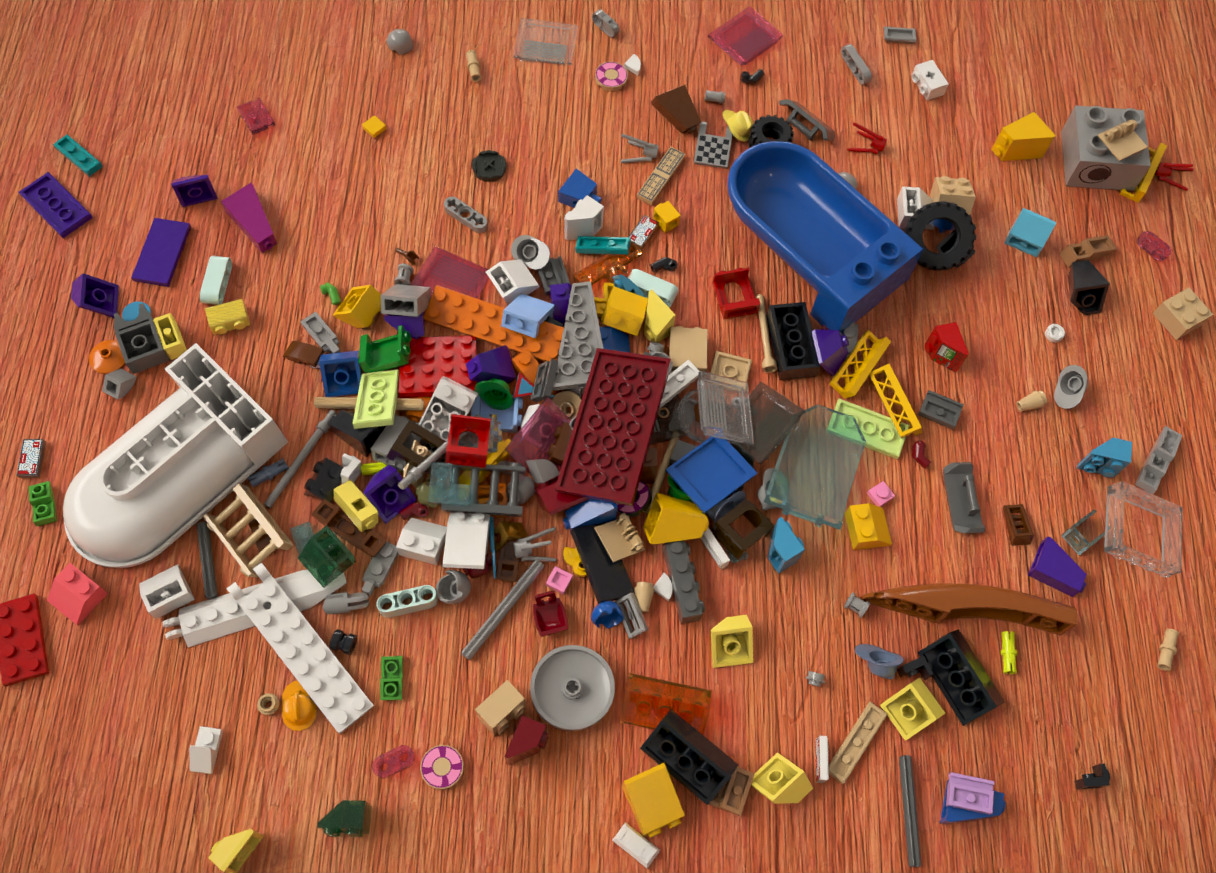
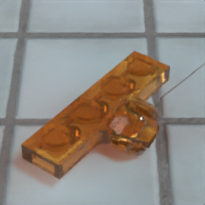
(608, 266)

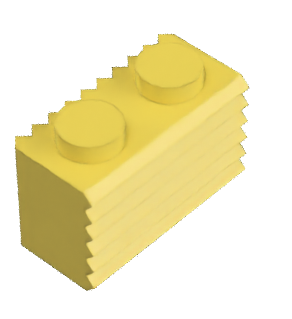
(227, 317)
(170, 336)

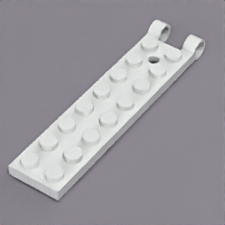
(303, 651)

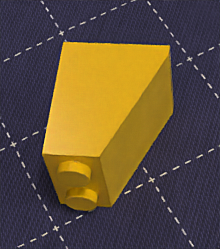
(1023, 139)
(674, 520)
(653, 800)

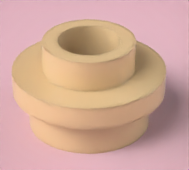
(262, 702)

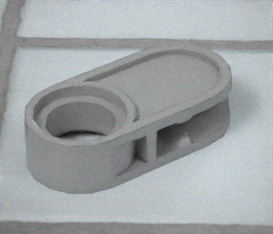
(605, 23)

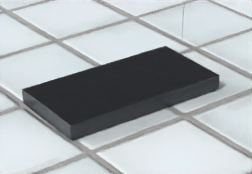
(606, 577)

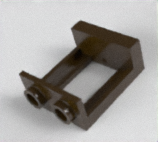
(408, 455)
(730, 539)

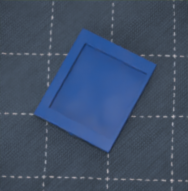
(711, 472)

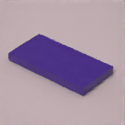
(55, 205)
(161, 252)

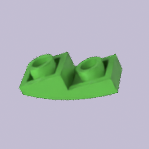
(43, 503)
(391, 678)

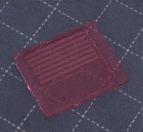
(745, 36)
(451, 273)
(537, 434)

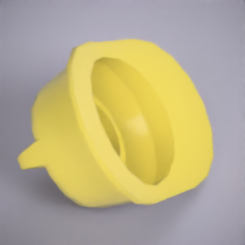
(739, 124)

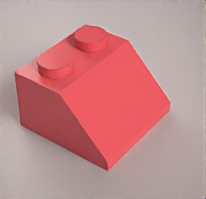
(75, 594)

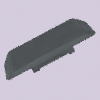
(828, 133)
(962, 498)

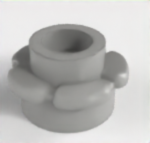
(655, 347)
(815, 678)

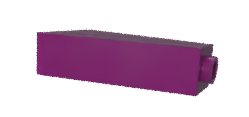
(249, 215)

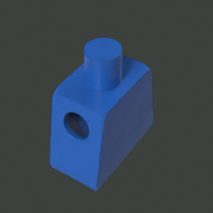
(577, 188)

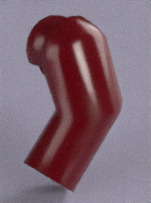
(414, 509)

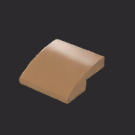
(734, 792)

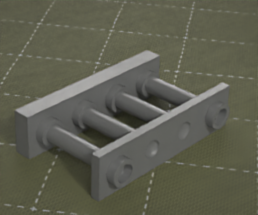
(492, 506)

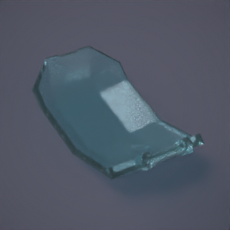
(817, 467)

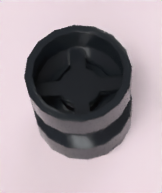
(343, 642)

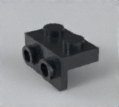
(324, 480)

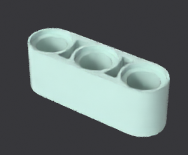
(215, 280)
(666, 291)
(398, 597)

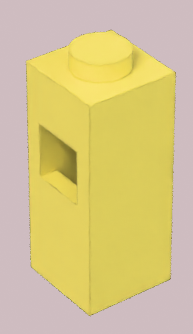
(356, 506)

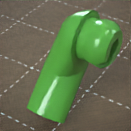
(333, 293)

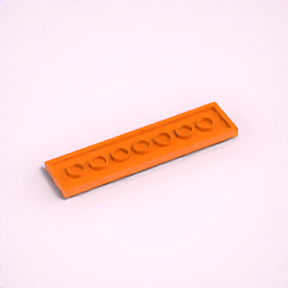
(484, 321)

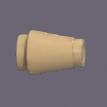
(1032, 401)
(644, 594)

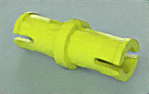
(1008, 652)

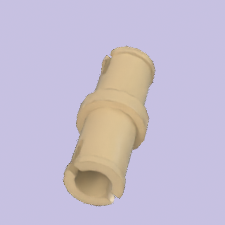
(473, 65)
(1168, 649)

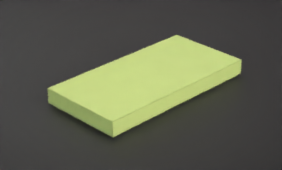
(376, 399)
(876, 428)

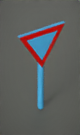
(524, 387)

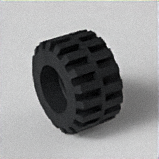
(770, 127)

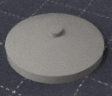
(572, 688)

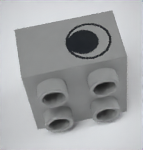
(1088, 159)

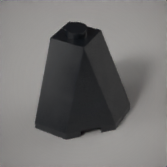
(1087, 287)
(361, 438)

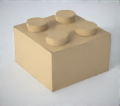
(953, 191)
(1182, 313)
(501, 708)

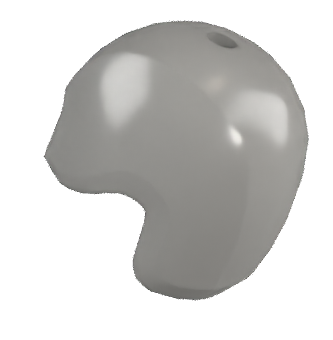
(453, 587)

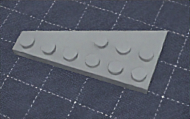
(579, 339)

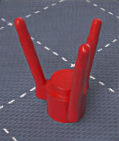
(878, 142)
(1165, 169)

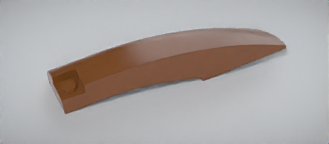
(961, 600)

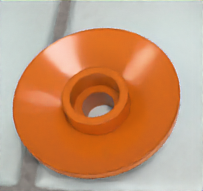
(110, 362)

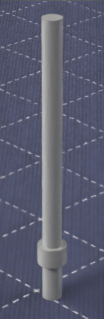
(322, 427)
(416, 472)

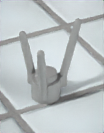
(650, 149)
(524, 547)

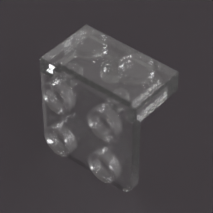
(495, 436)

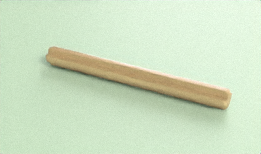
(350, 403)

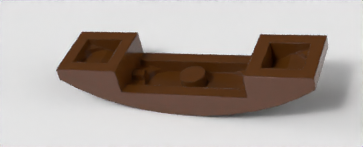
(342, 525)

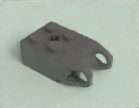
(139, 341)

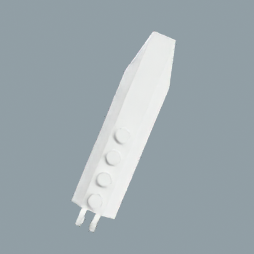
(225, 616)

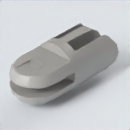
(345, 602)

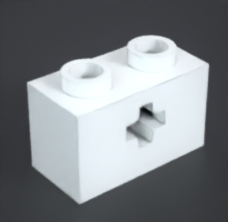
(929, 80)

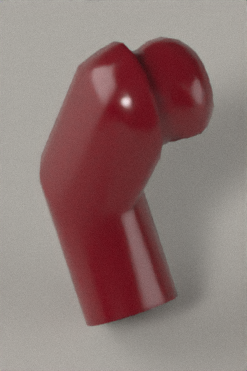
(918, 454)

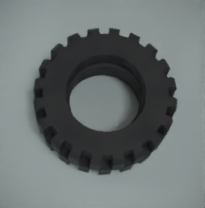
(964, 228)

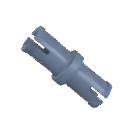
(268, 472)

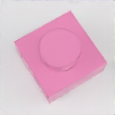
(880, 494)
(559, 580)

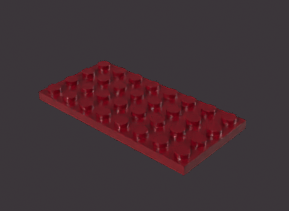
(614, 426)

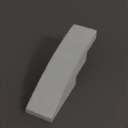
(1158, 460)

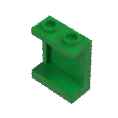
(385, 352)

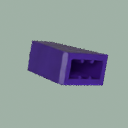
(492, 364)
(1057, 569)

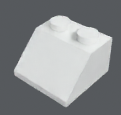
(422, 541)

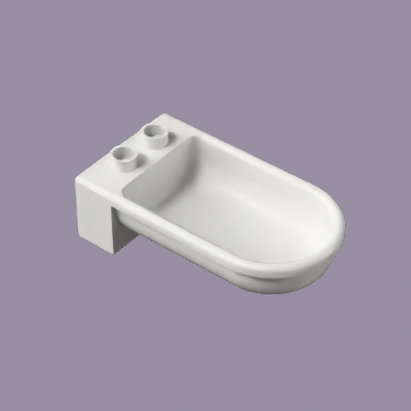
(169, 467)

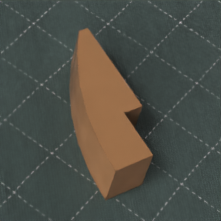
(1088, 249)

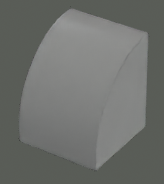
(118, 383)
(542, 470)

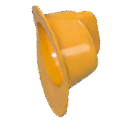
(297, 707)

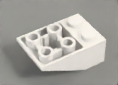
(447, 400)

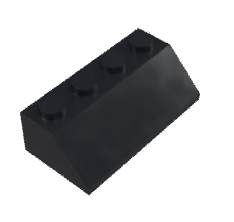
(961, 677)
(689, 757)

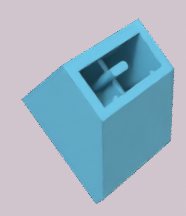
(1030, 232)

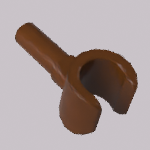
(410, 256)

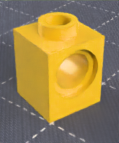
(666, 216)

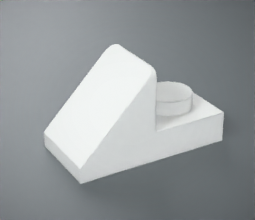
(205, 751)

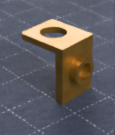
(509, 530)

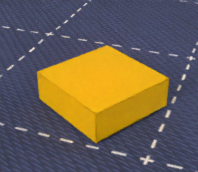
(374, 126)

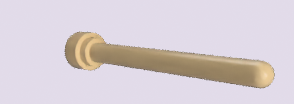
(769, 364)
(661, 473)

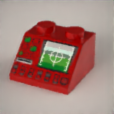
(947, 346)

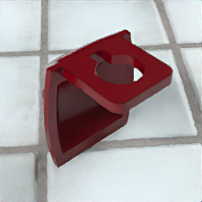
(549, 614)

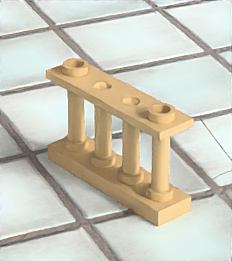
(267, 526)

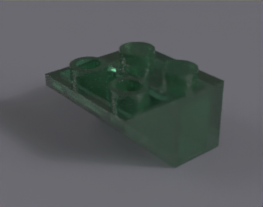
(326, 556)
(347, 817)

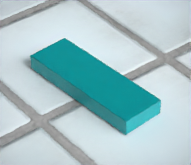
(78, 155)
(603, 245)

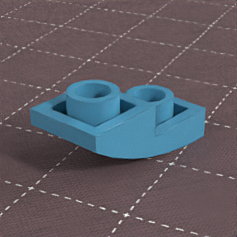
(626, 284)

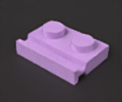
(970, 793)

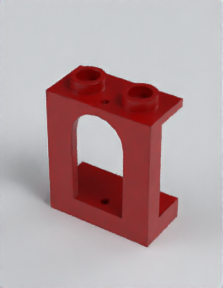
(736, 309)
(468, 455)

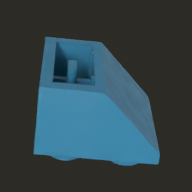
(1108, 458)
(784, 546)

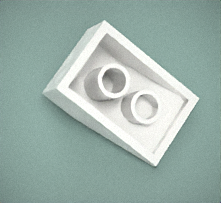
(466, 540)

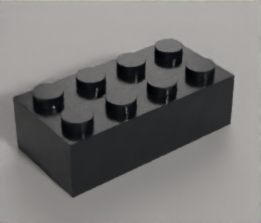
(792, 341)

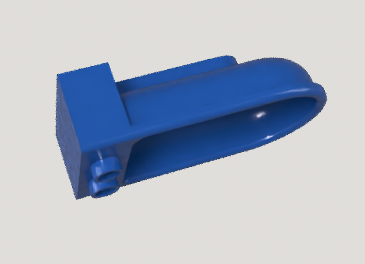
(821, 229)

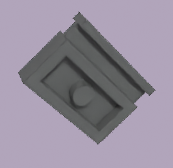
(552, 274)
(544, 380)
(940, 409)

